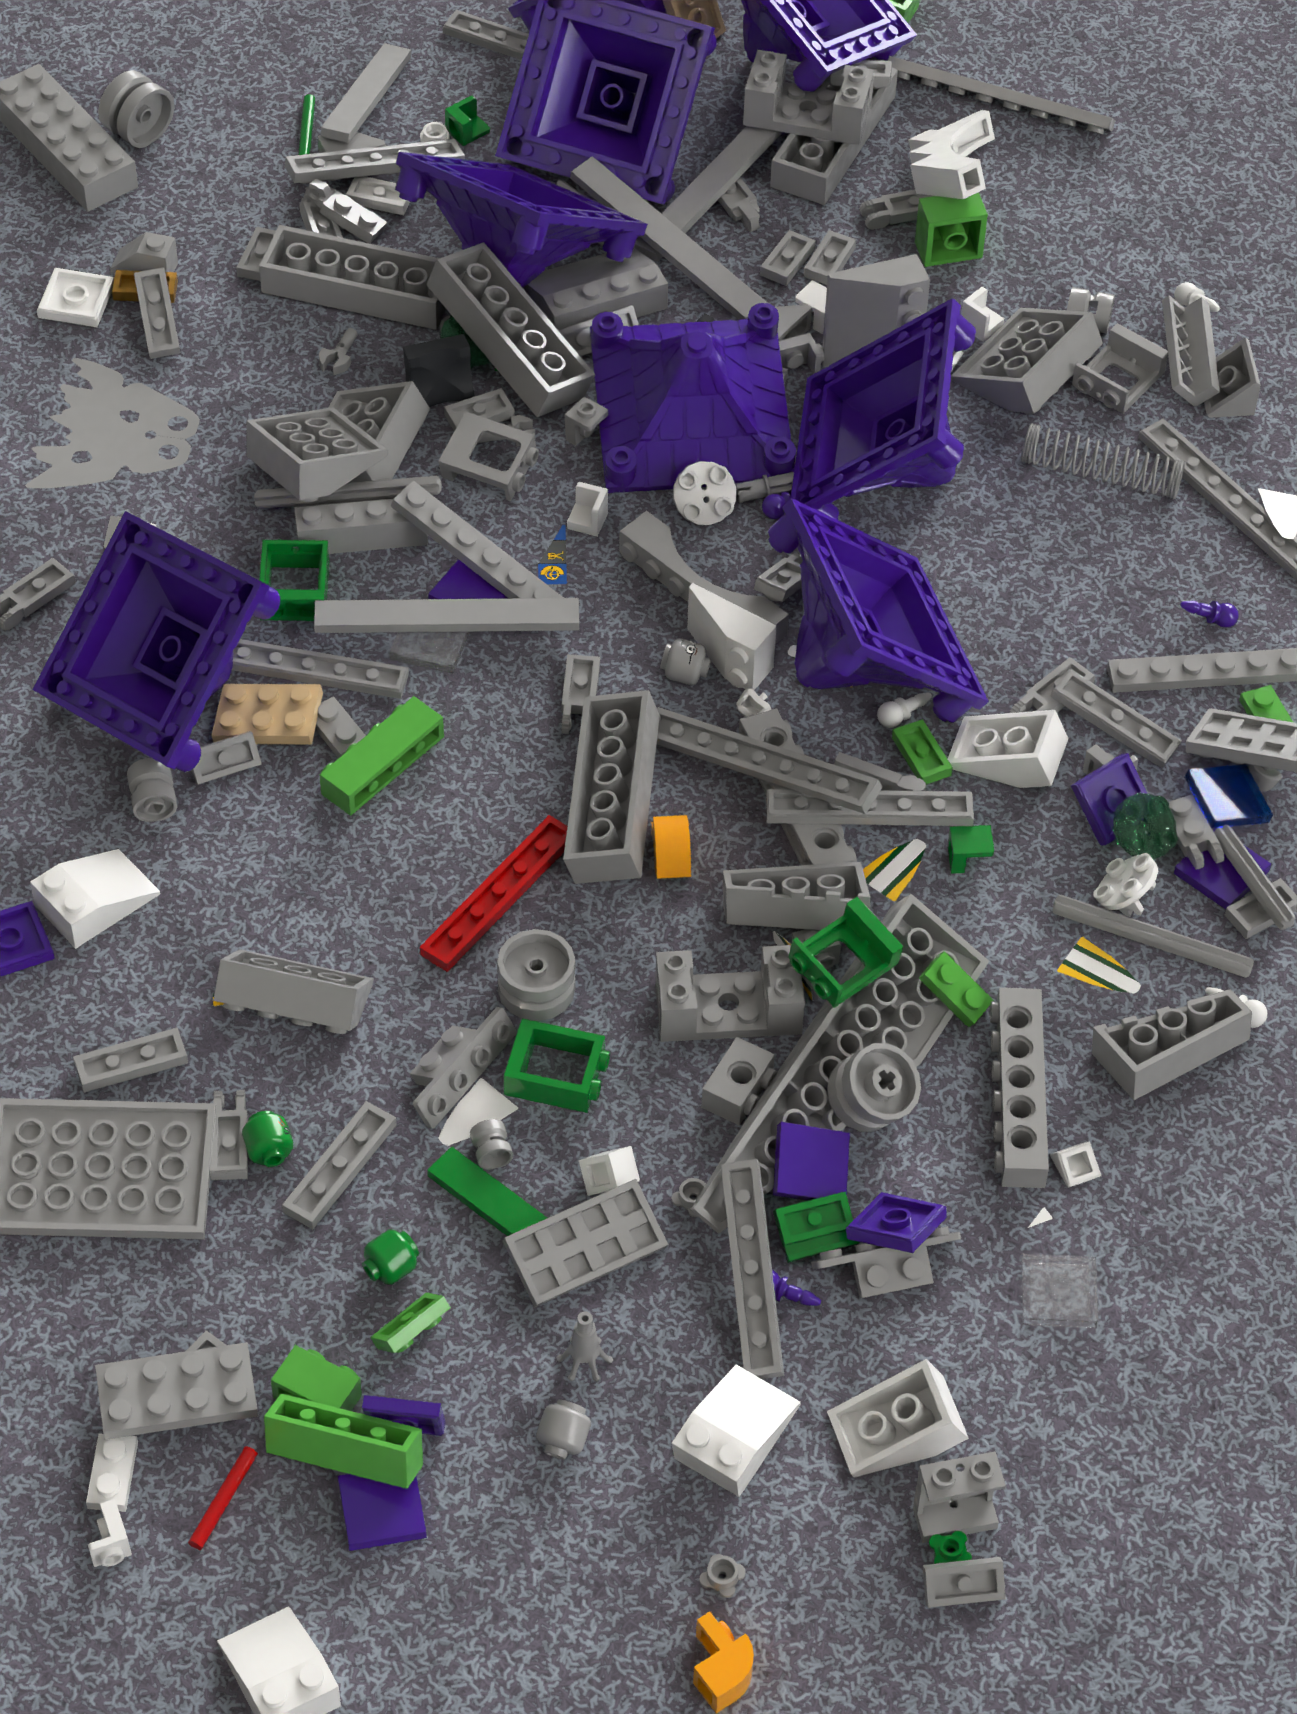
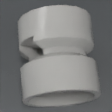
(1082, 299)
(151, 790)

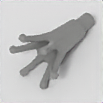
(584, 1346)

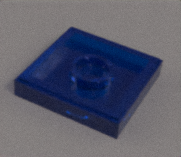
(1228, 796)

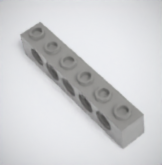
(810, 842)
(1030, 1165)

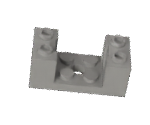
(779, 105)
(767, 999)

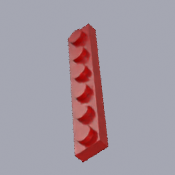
(496, 894)

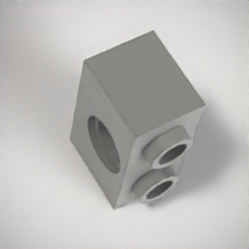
(744, 1064)

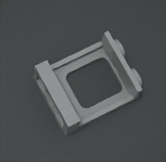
(1129, 353)
(457, 454)
(969, 1491)

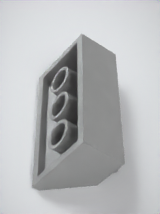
(357, 526)
(292, 990)

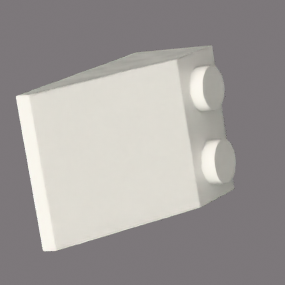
(734, 638)
(1010, 747)
(91, 894)
(898, 1421)
(734, 1429)
(280, 1667)

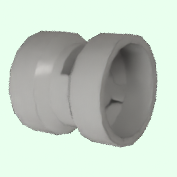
(492, 1147)

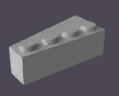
(792, 894)
(1172, 1042)

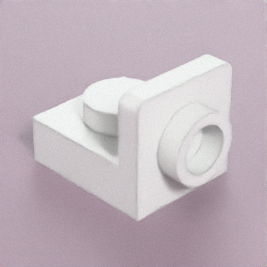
(114, 1541)

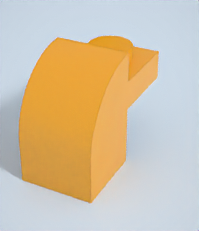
(671, 846)
(729, 1668)

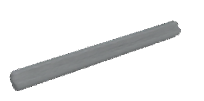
(349, 492)
(1153, 936)

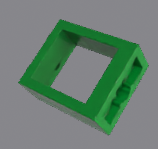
(296, 604)
(548, 1090)

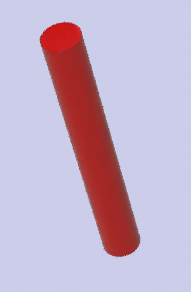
(222, 1498)

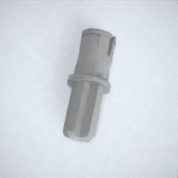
(763, 487)

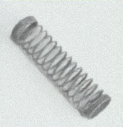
(1171, 491)

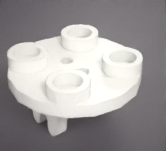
(719, 491)
(1127, 883)

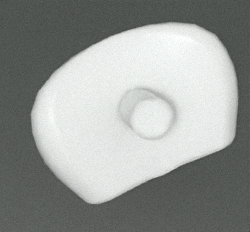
(751, 703)

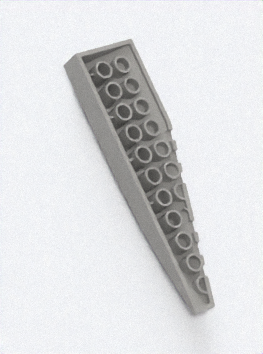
(888, 1010)

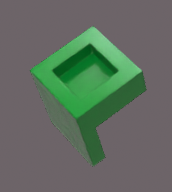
(463, 122)
(967, 843)

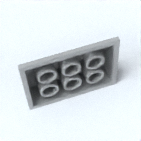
(597, 286)
(871, 303)
(1030, 357)
(390, 416)
(312, 451)

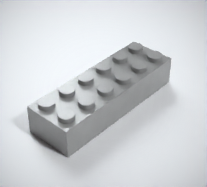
(65, 138)
(816, 165)
(351, 276)
(510, 329)
(612, 787)

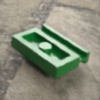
(814, 1226)

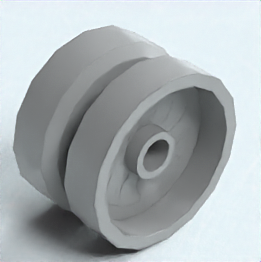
(136, 108)
(536, 974)
(874, 1087)

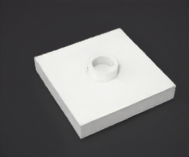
(75, 297)

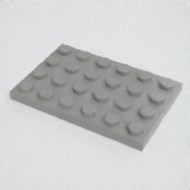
(105, 1168)

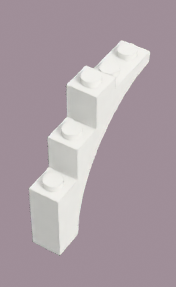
(941, 161)

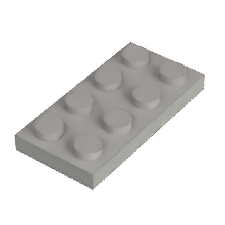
(1245, 740)
(585, 1242)
(176, 1390)

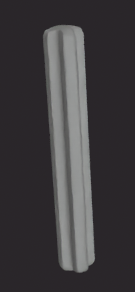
(1255, 878)

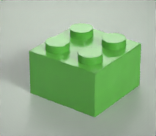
(950, 229)

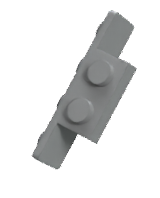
(457, 1063)
(885, 1268)

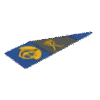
(553, 563)

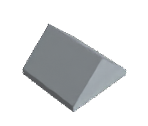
(1237, 383)

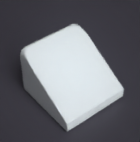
(1076, 1164)

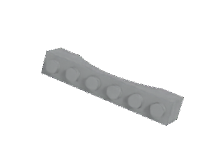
(651, 547)

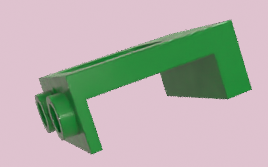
(863, 936)

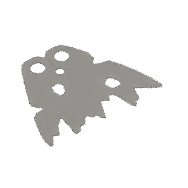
(109, 438)

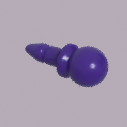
(773, 505)
(1222, 614)
(793, 1292)

